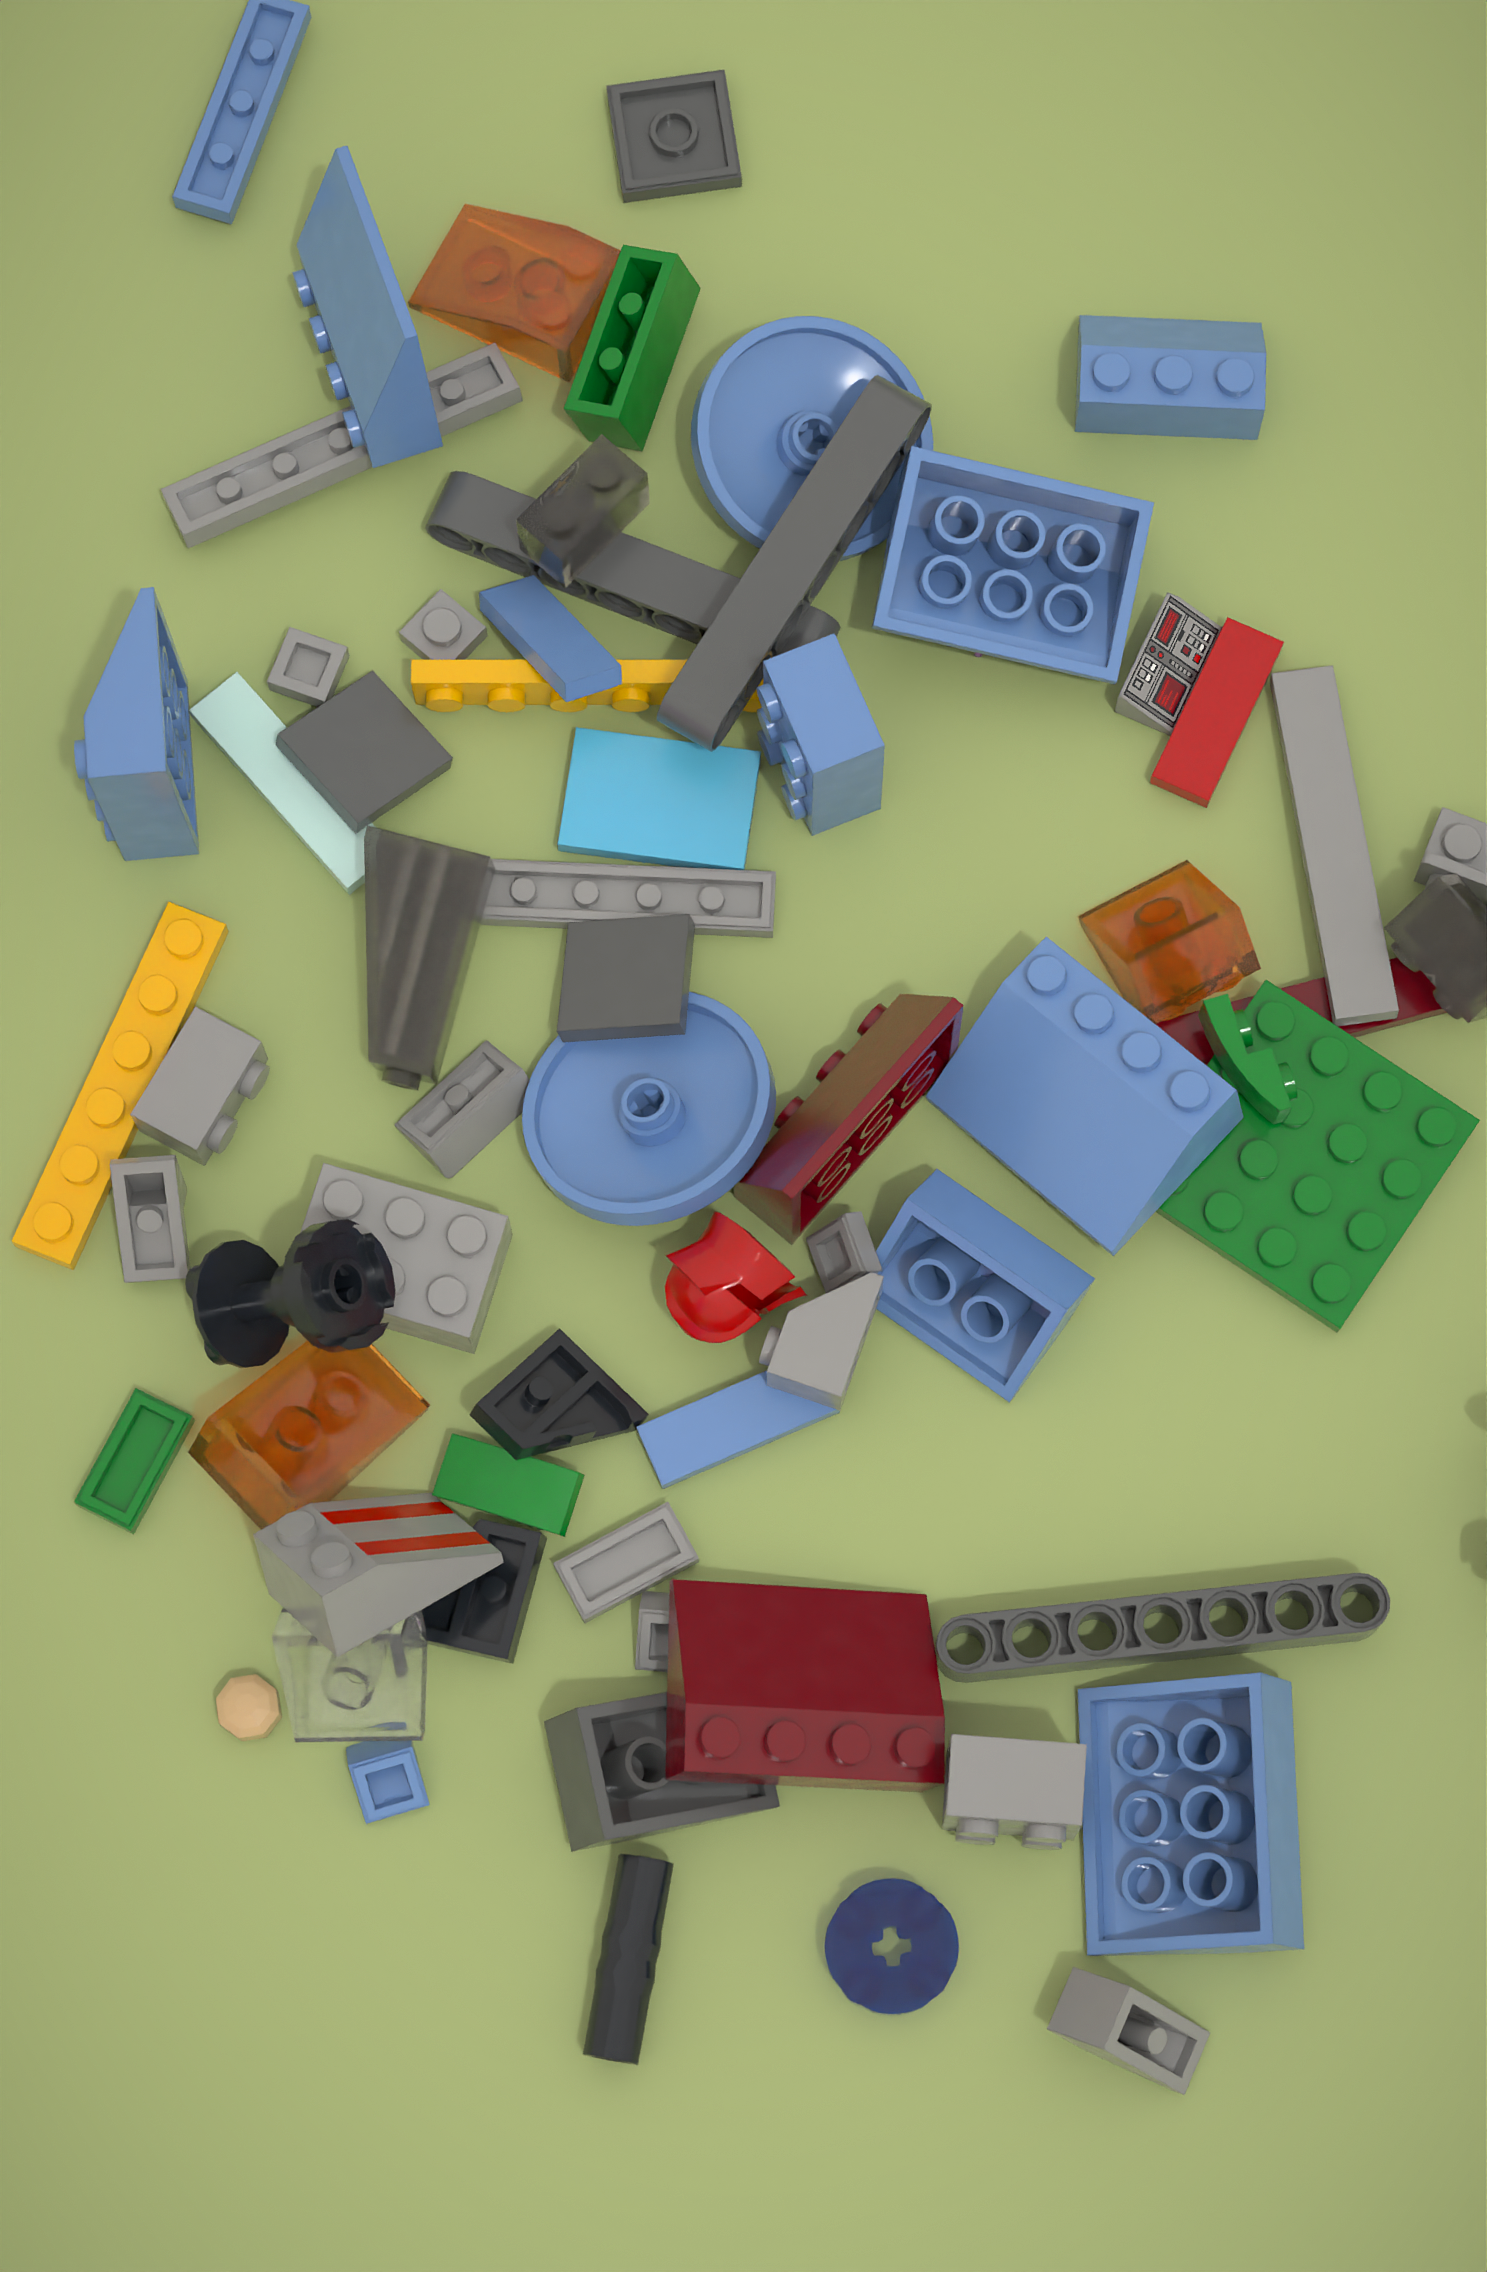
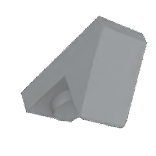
(150, 1217)

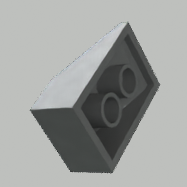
(614, 1781)

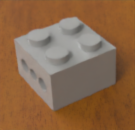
(1013, 1790)

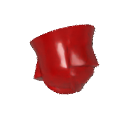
(725, 1282)

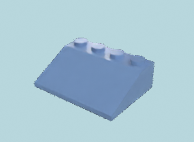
(364, 321)
(1011, 564)
(141, 743)
(1084, 1096)
(1191, 1817)

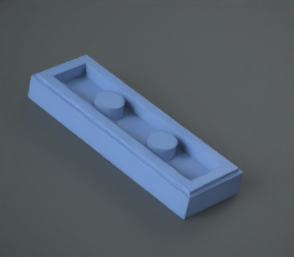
(550, 638)
(724, 1427)

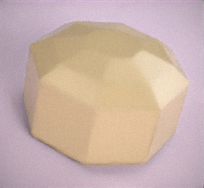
(248, 1707)

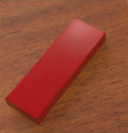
(1216, 712)

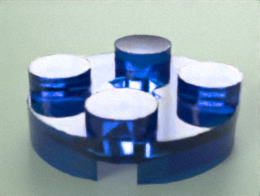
(916, 1918)

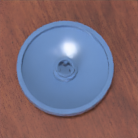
(774, 411)
(651, 1121)

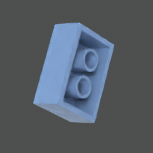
(820, 735)

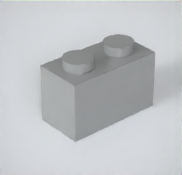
(201, 1087)

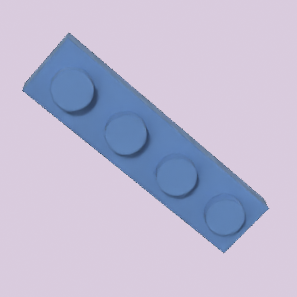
(241, 108)

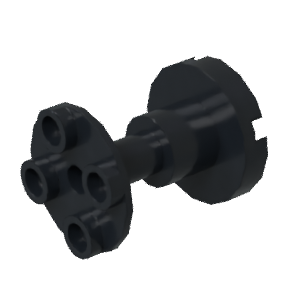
(326, 1288)

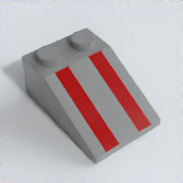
(368, 1563)

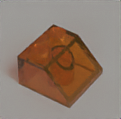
(1171, 942)

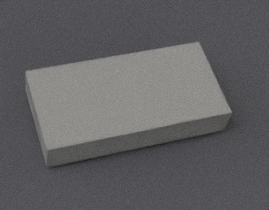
(626, 1562)

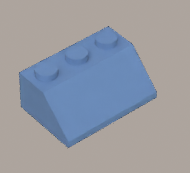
(1170, 377)
(976, 1284)

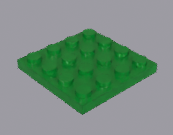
(1335, 1184)

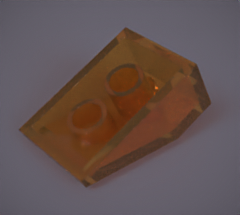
(519, 285)
(305, 1429)

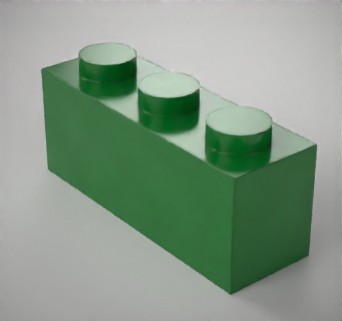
(632, 347)

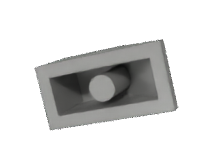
(822, 1342)
(1128, 2029)

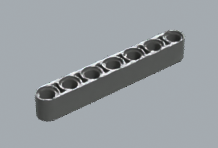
(794, 563)
(624, 578)
(1187, 1608)

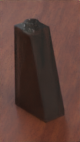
(419, 943)

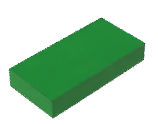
(134, 1461)

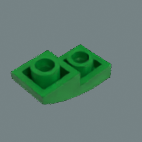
(1257, 1074)
(516, 1490)

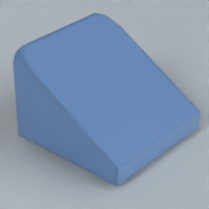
(386, 1778)

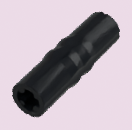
(628, 1959)

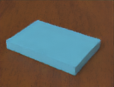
(659, 801)

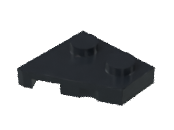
(556, 1402)
(490, 1610)

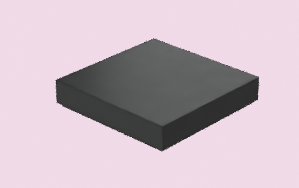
(674, 136)
(364, 751)
(626, 978)

